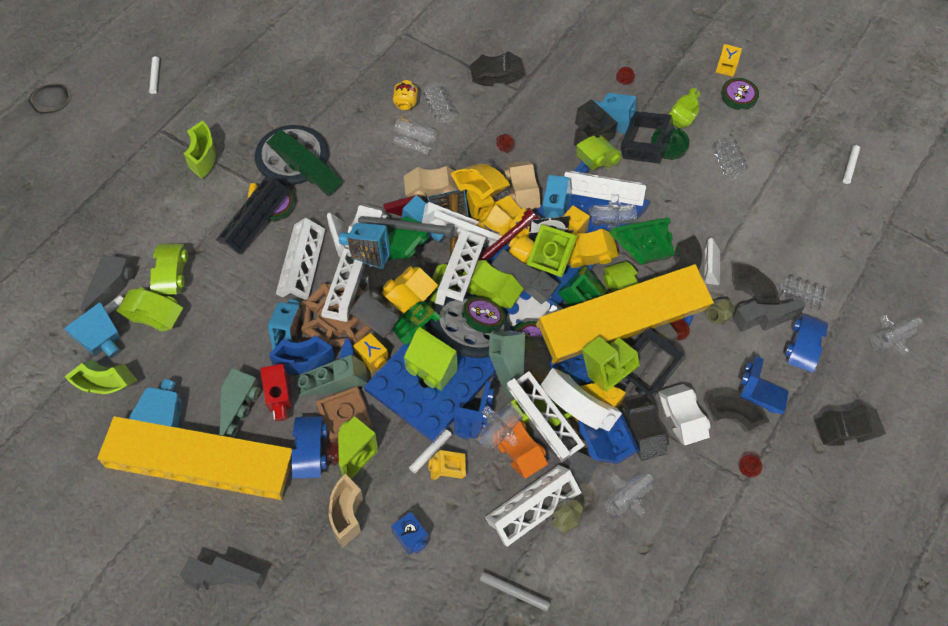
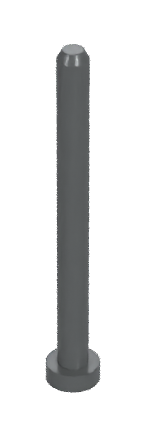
(448, 230)

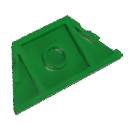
(646, 240)
(412, 319)

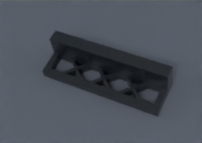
(253, 215)

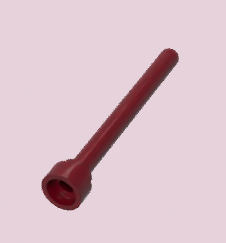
(528, 215)

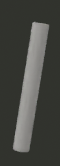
(515, 591)

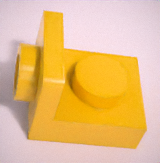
(447, 464)

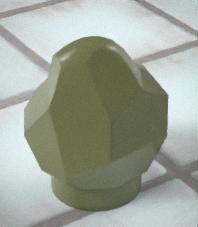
(720, 311)
(567, 515)

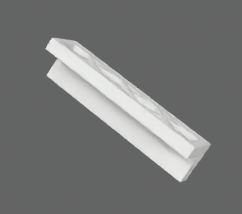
(602, 187)
(438, 215)
(296, 255)
(450, 276)
(350, 285)
(539, 421)
(527, 499)

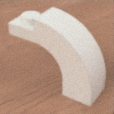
(579, 403)

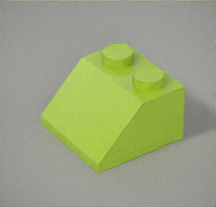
(551, 250)
(430, 359)
(356, 446)

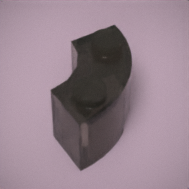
(497, 69)
(687, 254)
(392, 269)
(755, 283)
(535, 361)
(737, 410)
(643, 420)
(860, 424)

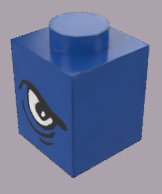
(410, 534)

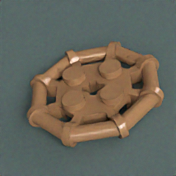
(331, 326)

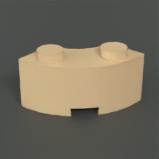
(429, 182)
(523, 184)
(342, 510)

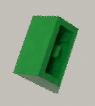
(403, 241)
(581, 288)

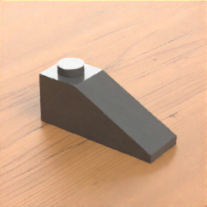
(107, 281)

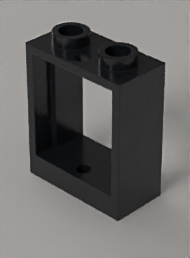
(652, 152)
(665, 346)

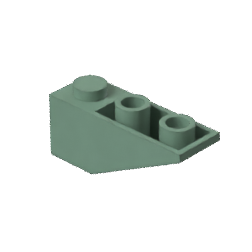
(507, 356)
(332, 377)
(236, 397)

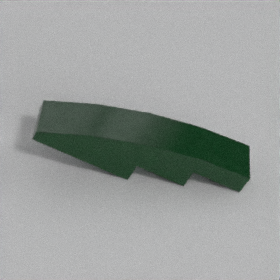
(304, 161)

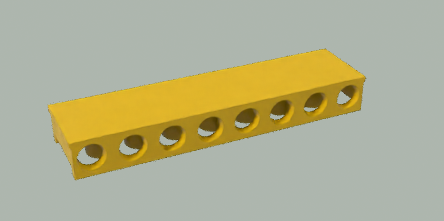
(625, 312)
(196, 457)

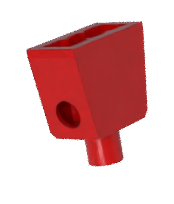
(276, 390)

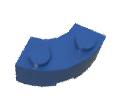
(806, 344)
(302, 356)
(308, 450)

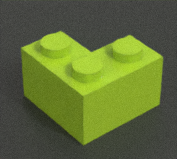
(609, 362)

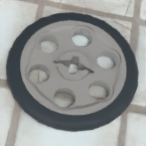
(265, 154)
(463, 331)

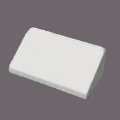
(336, 227)
(711, 263)

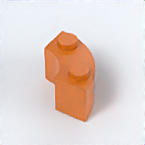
(526, 454)

